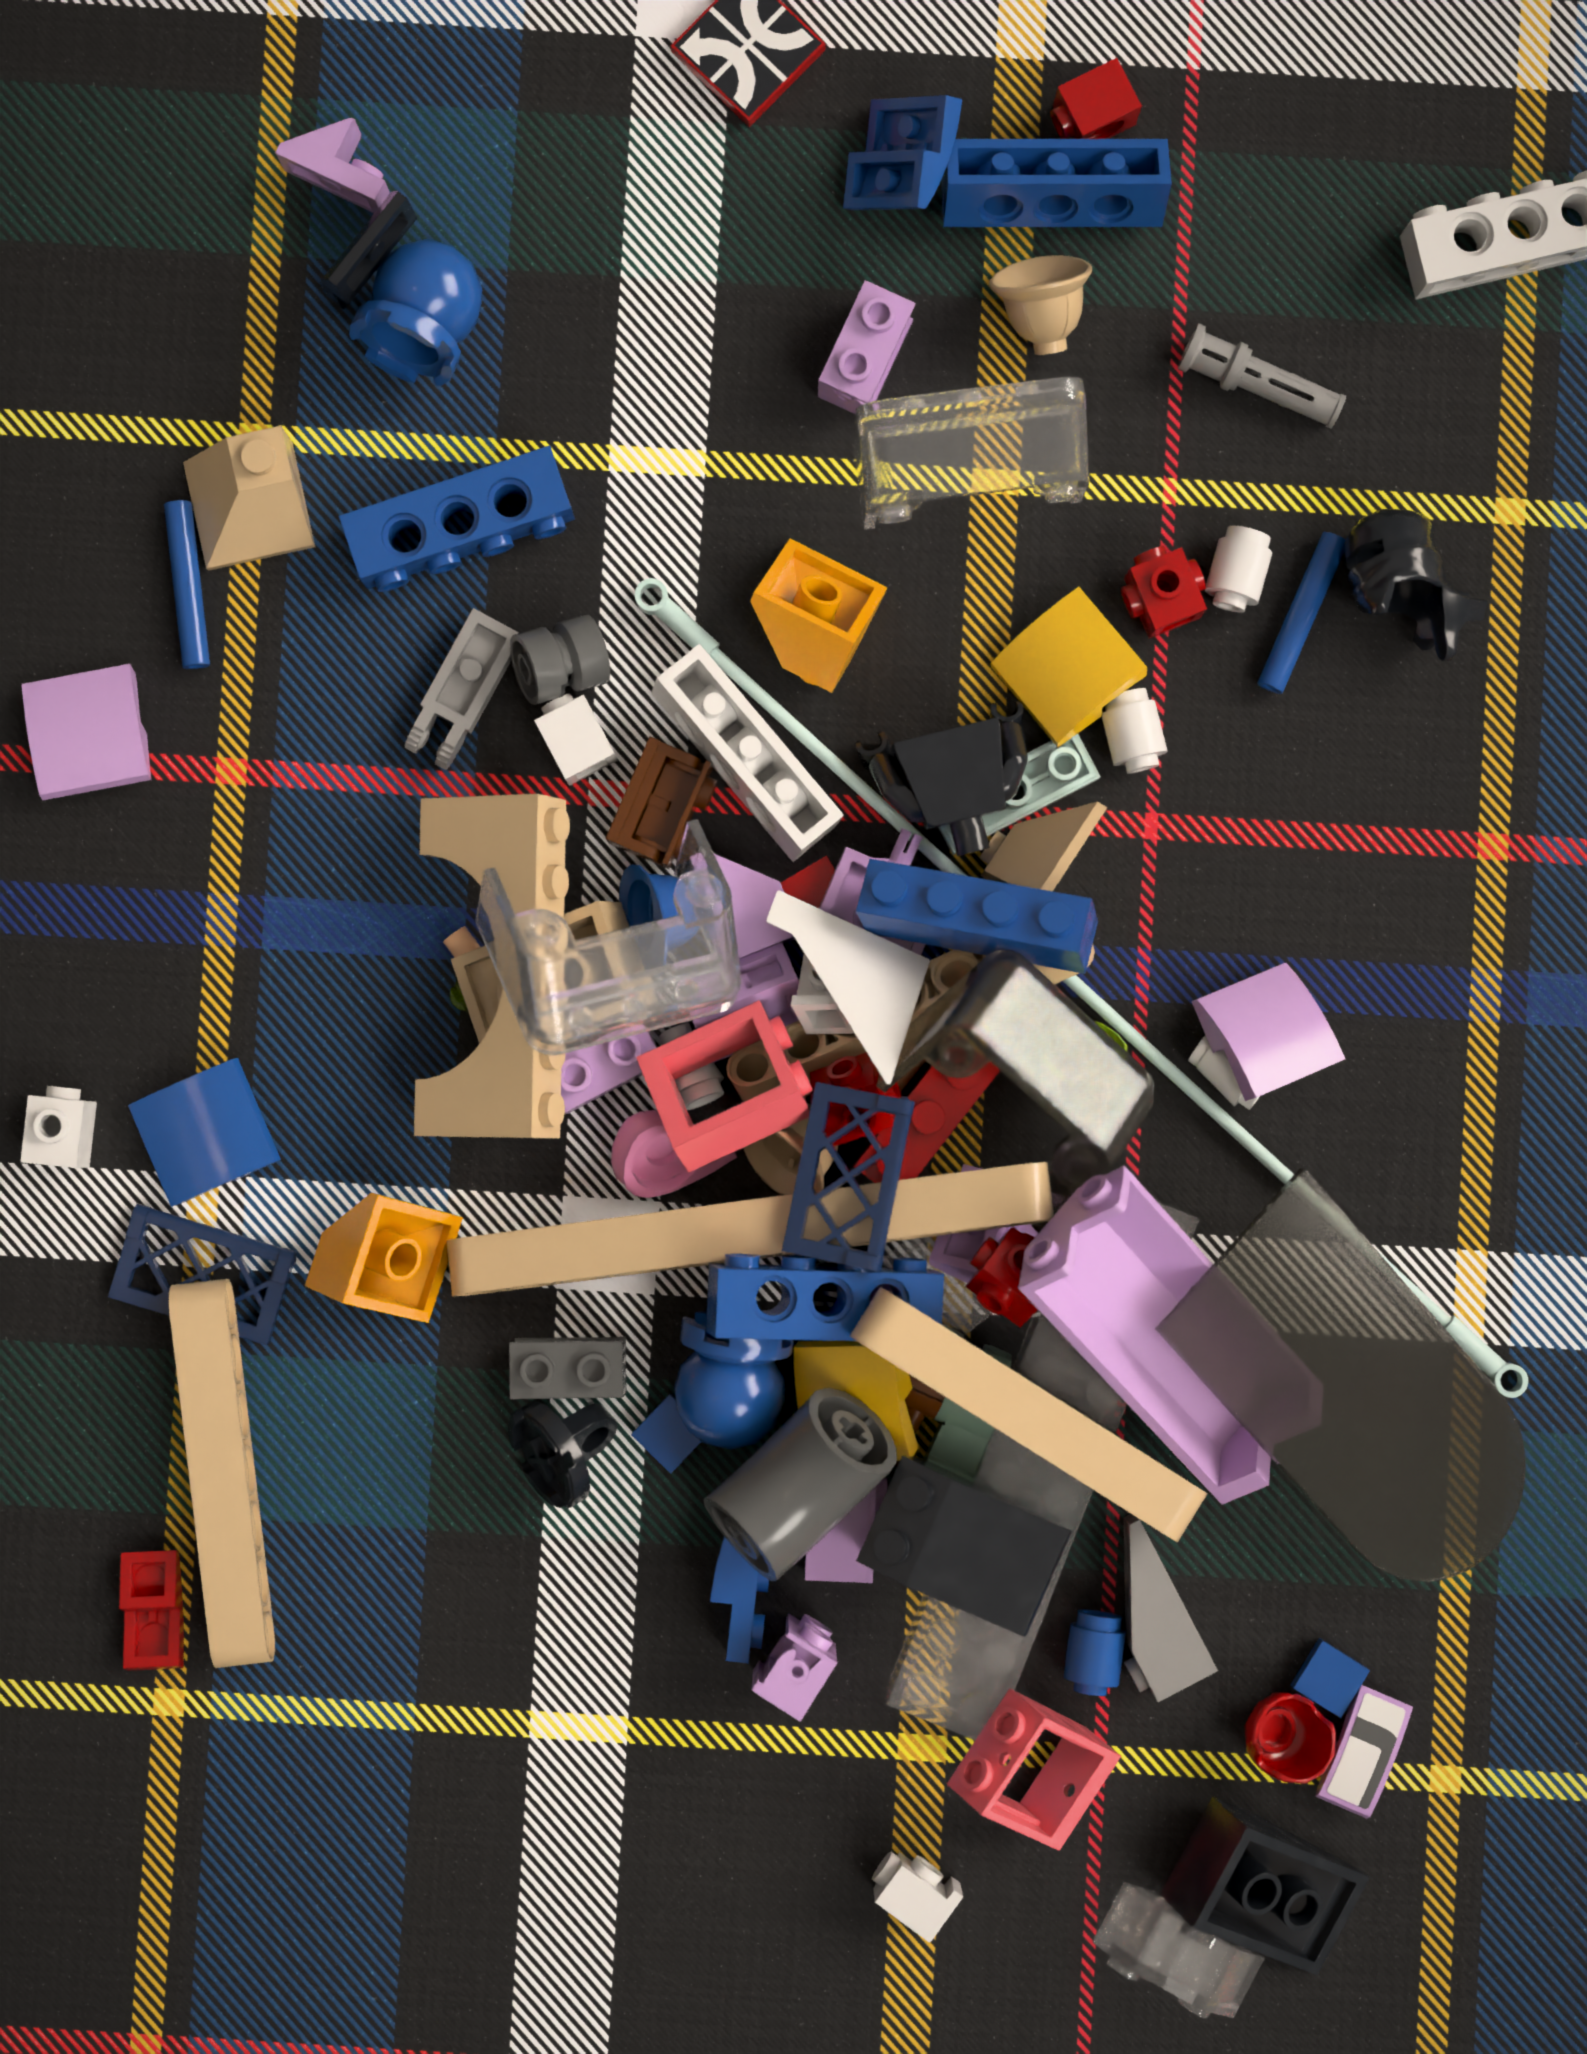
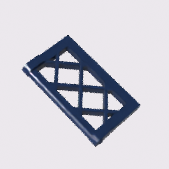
(805, 1195)
(186, 1230)

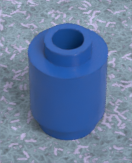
(1094, 1652)

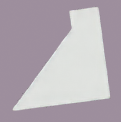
(864, 973)

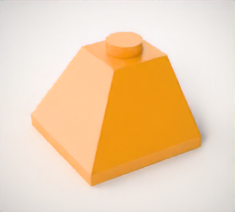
(815, 613)
(385, 1257)

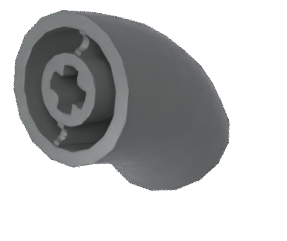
(802, 1481)

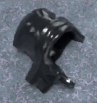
(1401, 572)

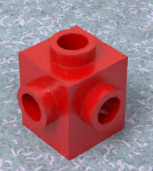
(1160, 609)
(858, 1074)
(999, 1276)

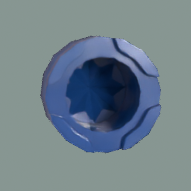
(419, 311)
(729, 1387)

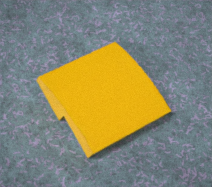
(1068, 666)
(863, 1375)

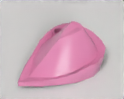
(646, 1161)

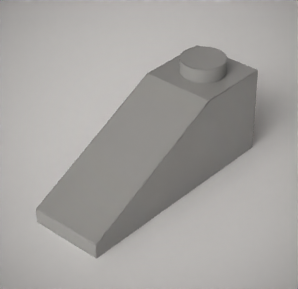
(1157, 1625)

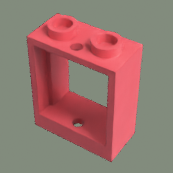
(743, 1123)
(1046, 1809)

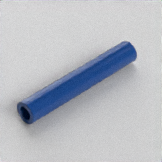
(187, 584)
(1302, 613)

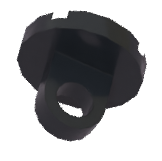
(560, 1448)

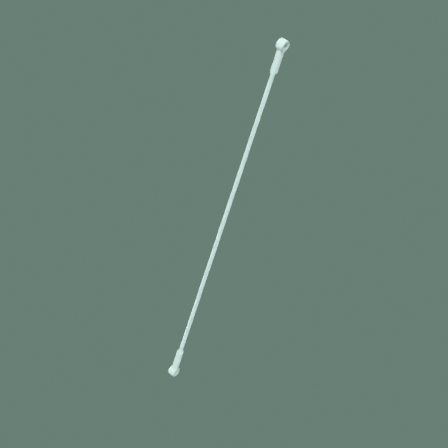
(694, 634)

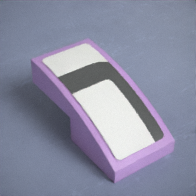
(1364, 1752)

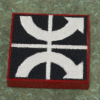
(748, 52)

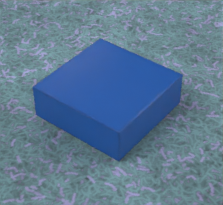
(666, 1435)
(1330, 1677)

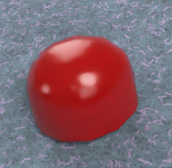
(1289, 1738)

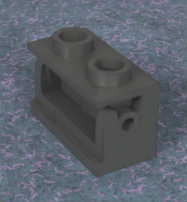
(568, 1367)

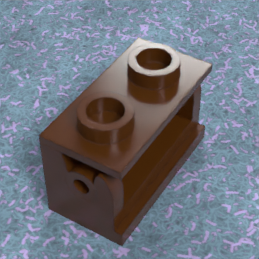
(661, 802)

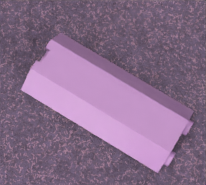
(1105, 1281)

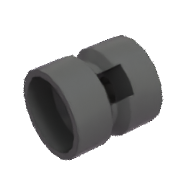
(567, 657)

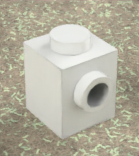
(58, 1129)

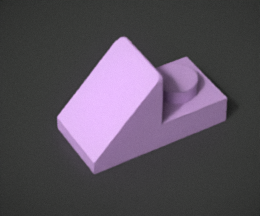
(324, 160)

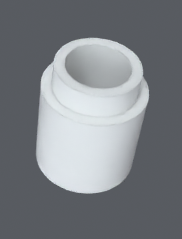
(1239, 568)
(1134, 731)

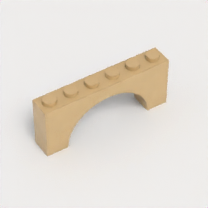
(504, 1082)

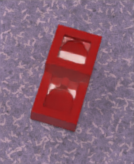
(152, 1610)

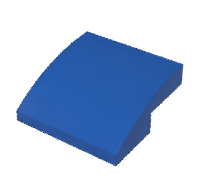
(904, 153)
(204, 1132)

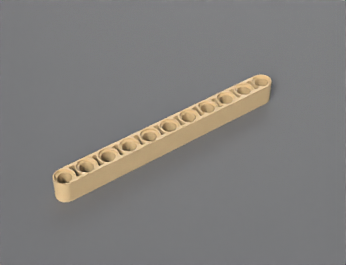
(756, 1226)

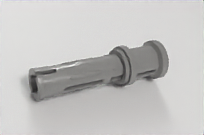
(1323, 403)

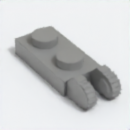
(463, 684)

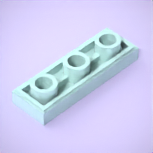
(1048, 777)

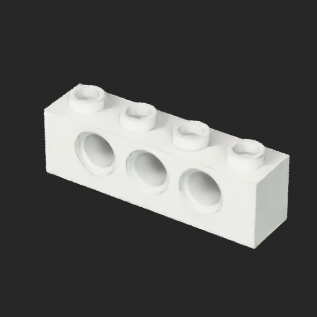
(1441, 266)
(746, 752)

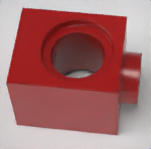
(1096, 104)

